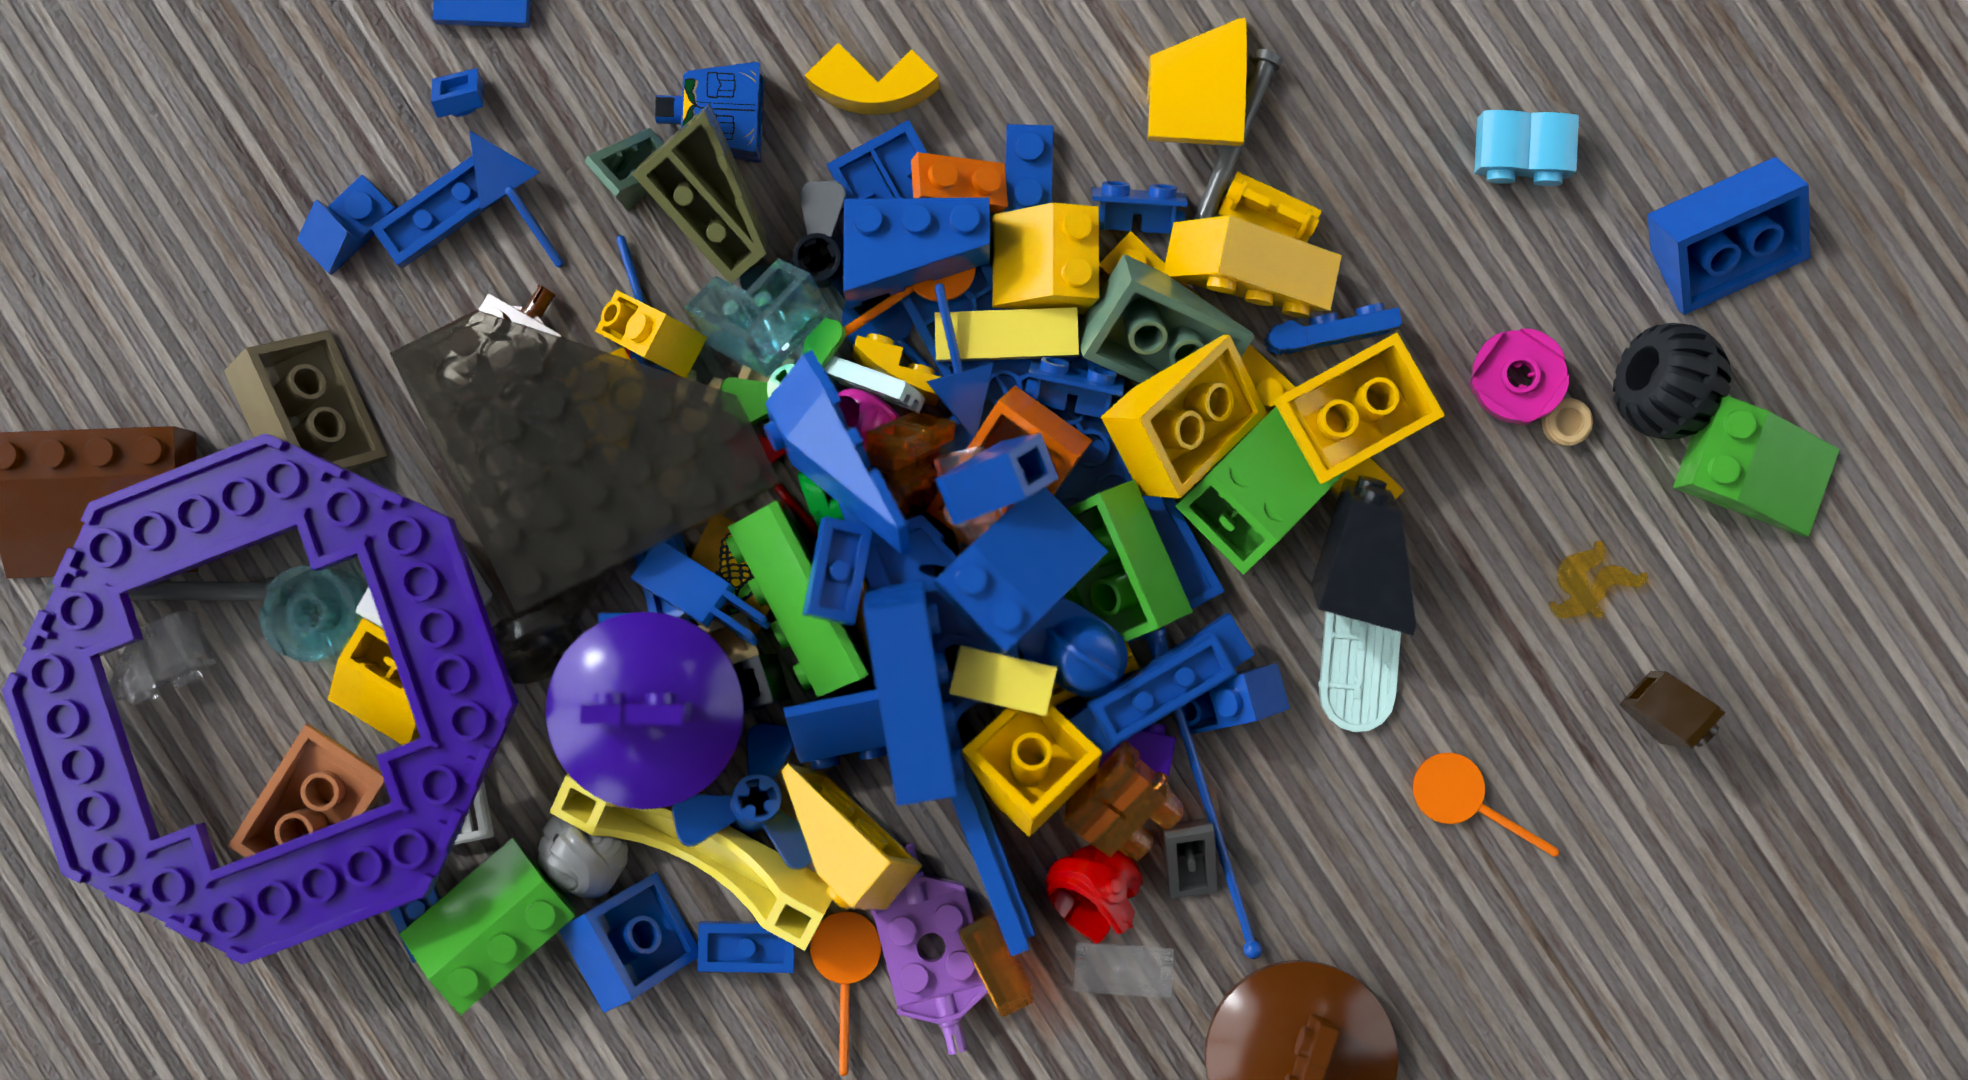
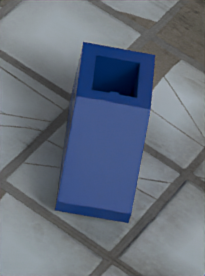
(997, 477)
(1239, 700)

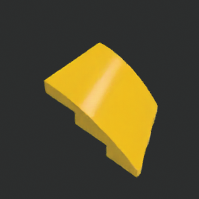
(1200, 88)

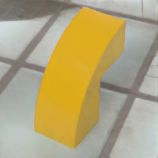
(850, 87)

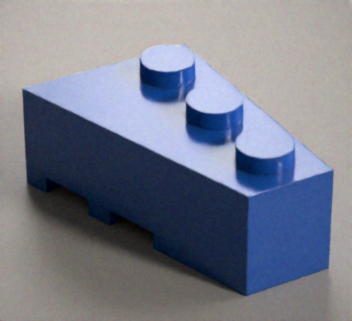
(910, 241)

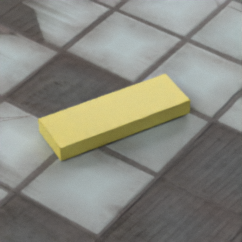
(1010, 334)

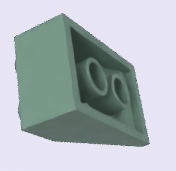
(1150, 323)

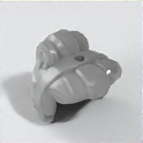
(580, 861)

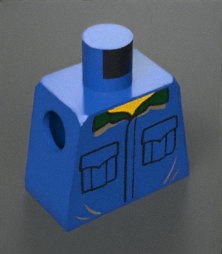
(737, 101)

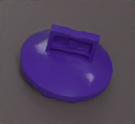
(645, 710)

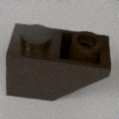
(1672, 711)

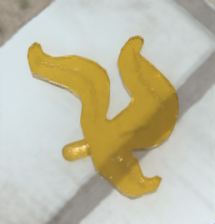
(1573, 581)

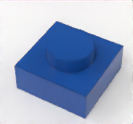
(457, 93)

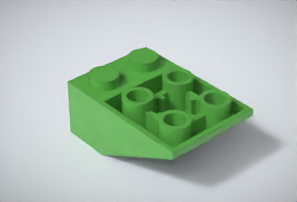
(1254, 493)

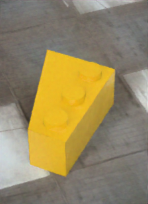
(1253, 264)

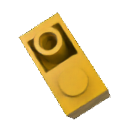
(651, 333)

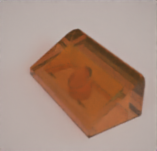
(996, 967)

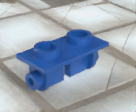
(1156, 206)
(1057, 380)

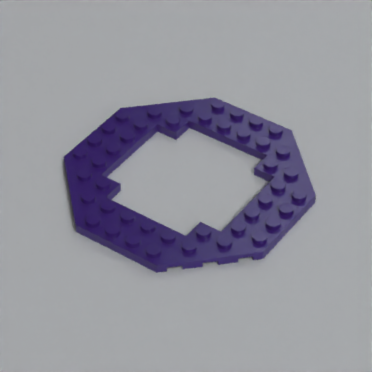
(83, 757)

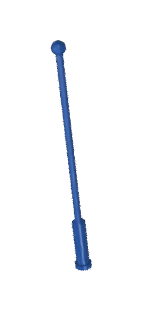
(1252, 949)

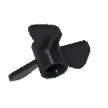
(821, 209)

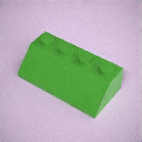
(781, 574)

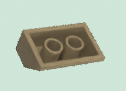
(306, 398)

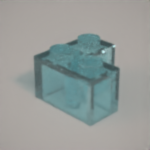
(761, 323)

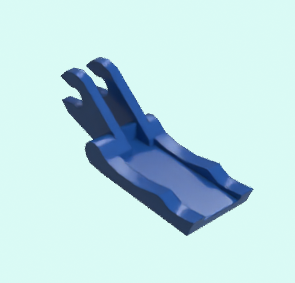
(694, 590)

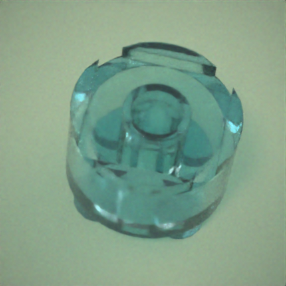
(294, 600)

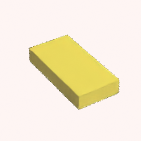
(1003, 680)

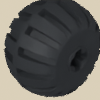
(1671, 380)

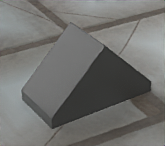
(1190, 858)

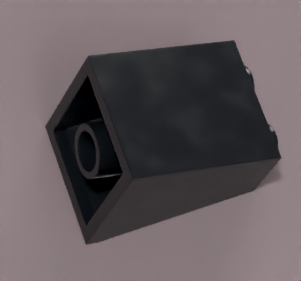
(1365, 559)

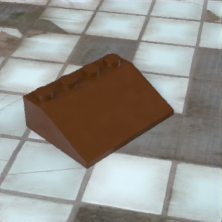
(56, 474)

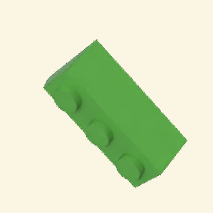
(1135, 580)
(487, 925)

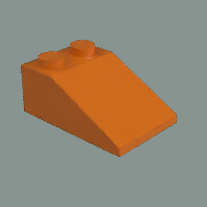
(1020, 416)

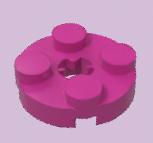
(1520, 403)

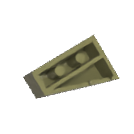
(706, 195)

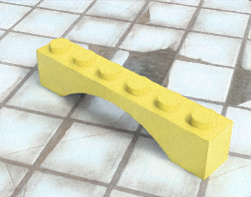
(779, 898)

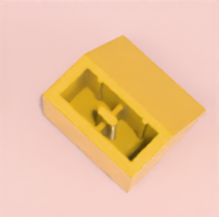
(370, 685)

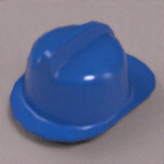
(1081, 646)

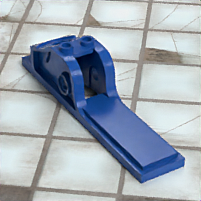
(890, 567)

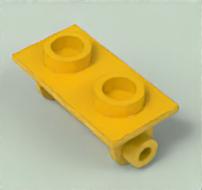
(1269, 208)

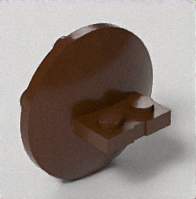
(1300, 1026)

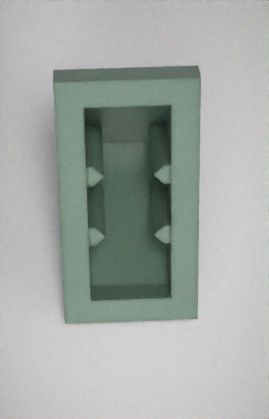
(618, 162)

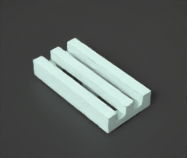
(874, 382)

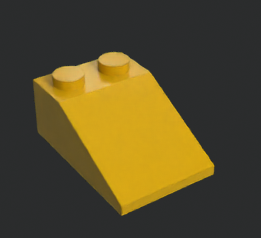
(1358, 408)
(1185, 419)
(846, 844)

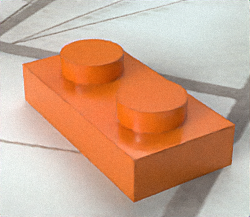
(959, 178)

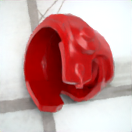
(1094, 891)

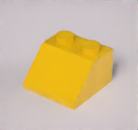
(1046, 257)
(1031, 764)

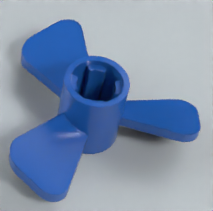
(706, 815)

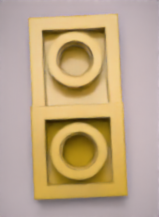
(881, 355)

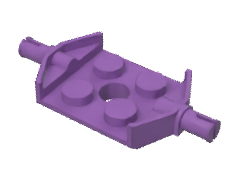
(924, 987)

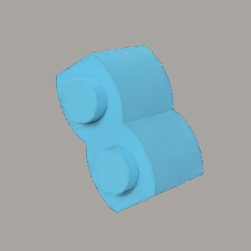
(1526, 146)

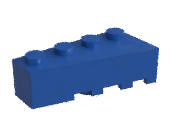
(910, 692)

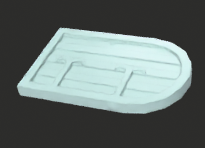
(1358, 672)

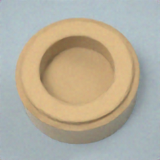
(1568, 423)

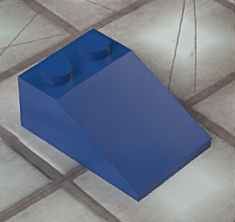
(1020, 568)

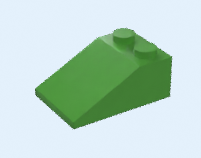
(1758, 466)

